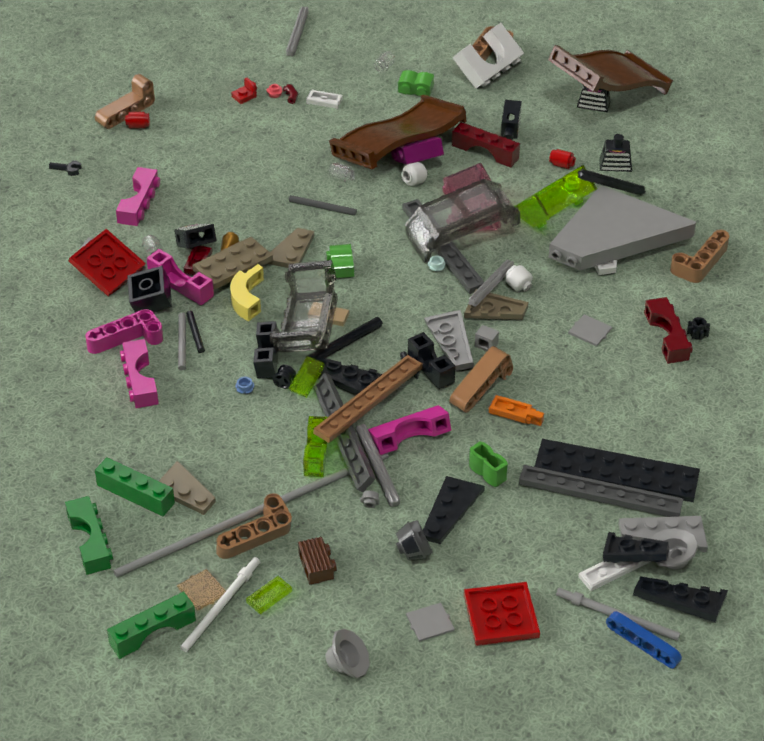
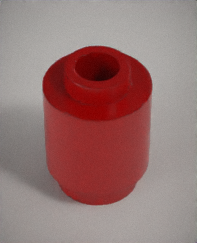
(137, 120)
(562, 158)

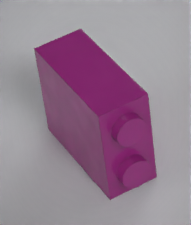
(418, 150)

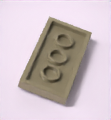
(238, 257)

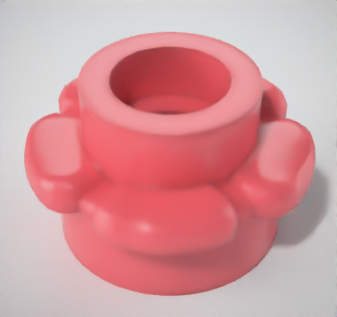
(274, 90)

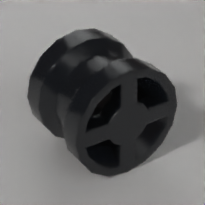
(284, 376)

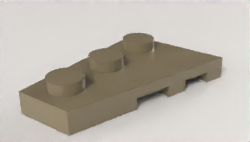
(292, 248)
(497, 307)
(188, 489)

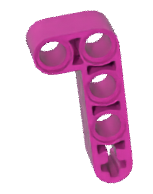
(125, 329)

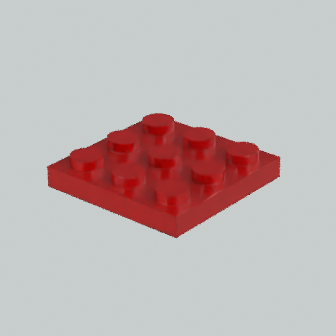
(106, 262)
(501, 613)

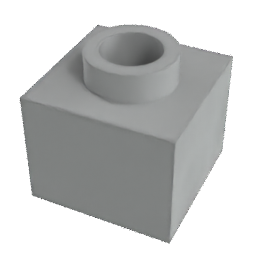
(486, 338)

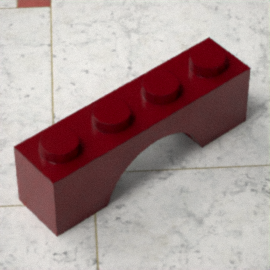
(503, 149)
(675, 345)

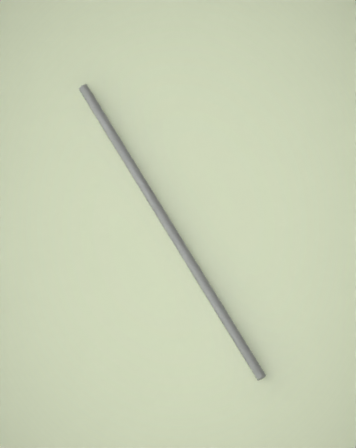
(230, 522)

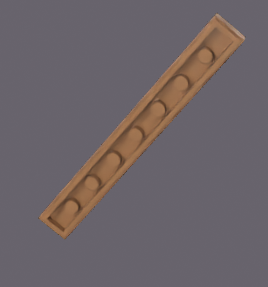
(367, 399)

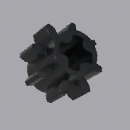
(698, 328)

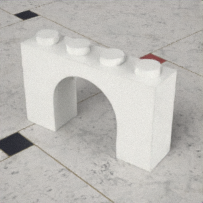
(477, 69)

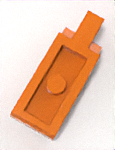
(516, 411)

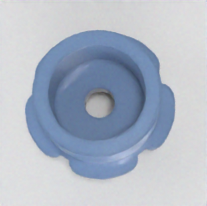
(244, 385)

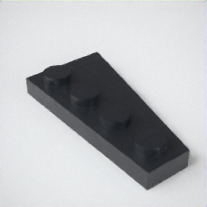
(348, 377)
(450, 507)
(693, 601)

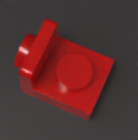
(245, 93)

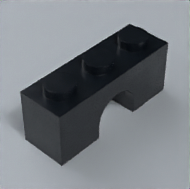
(265, 356)
(437, 369)

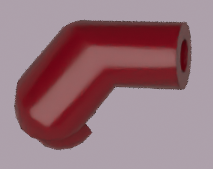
(290, 89)

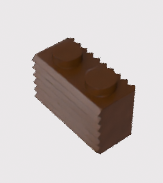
(316, 560)

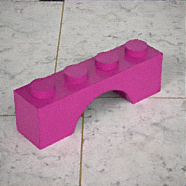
(133, 209)
(197, 288)
(143, 388)
(426, 422)

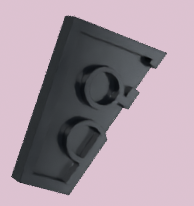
(631, 550)

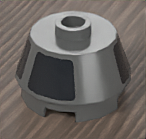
(413, 541)

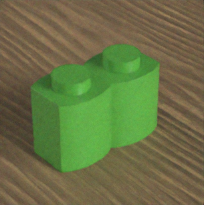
(416, 83)
(342, 260)
(488, 464)

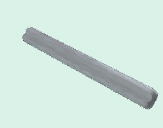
(297, 31)
(490, 283)
(378, 465)

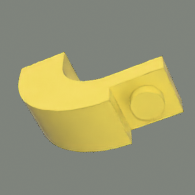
(242, 301)

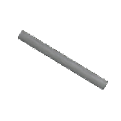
(182, 341)

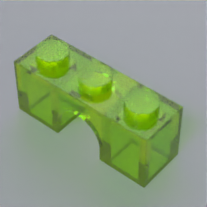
(315, 450)

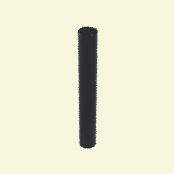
(195, 331)

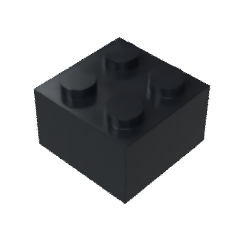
(149, 290)

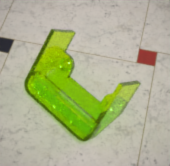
(554, 198)

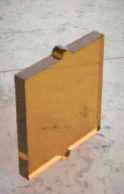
(202, 589)

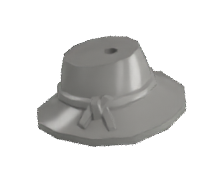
(681, 547)
(348, 654)

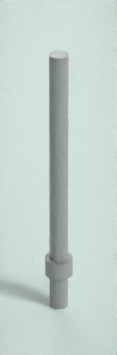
(579, 599)

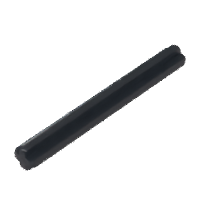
(611, 182)
(348, 338)

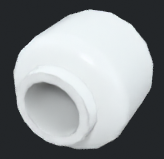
(414, 174)
(519, 278)

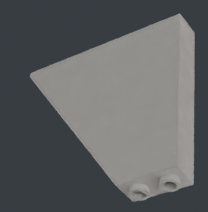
(615, 228)

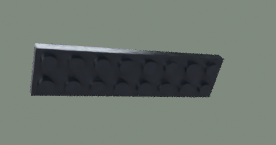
(619, 469)

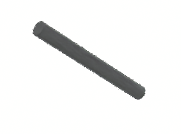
(322, 205)

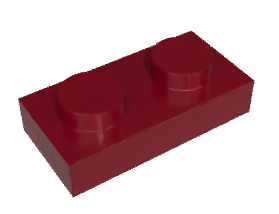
(197, 254)

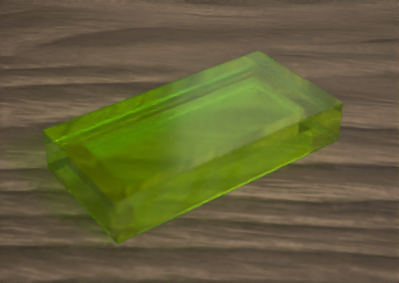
(306, 376)
(269, 594)

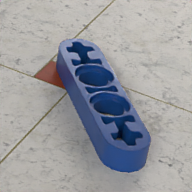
(644, 639)

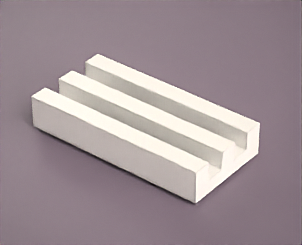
(324, 99)

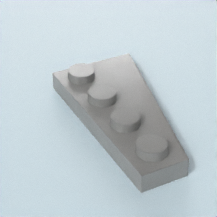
(452, 338)
(648, 527)

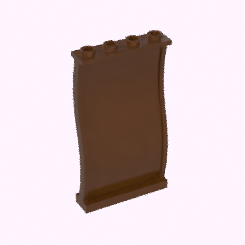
(610, 70)
(374, 140)

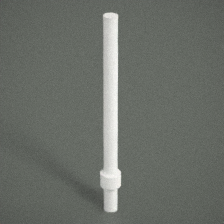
(243, 576)

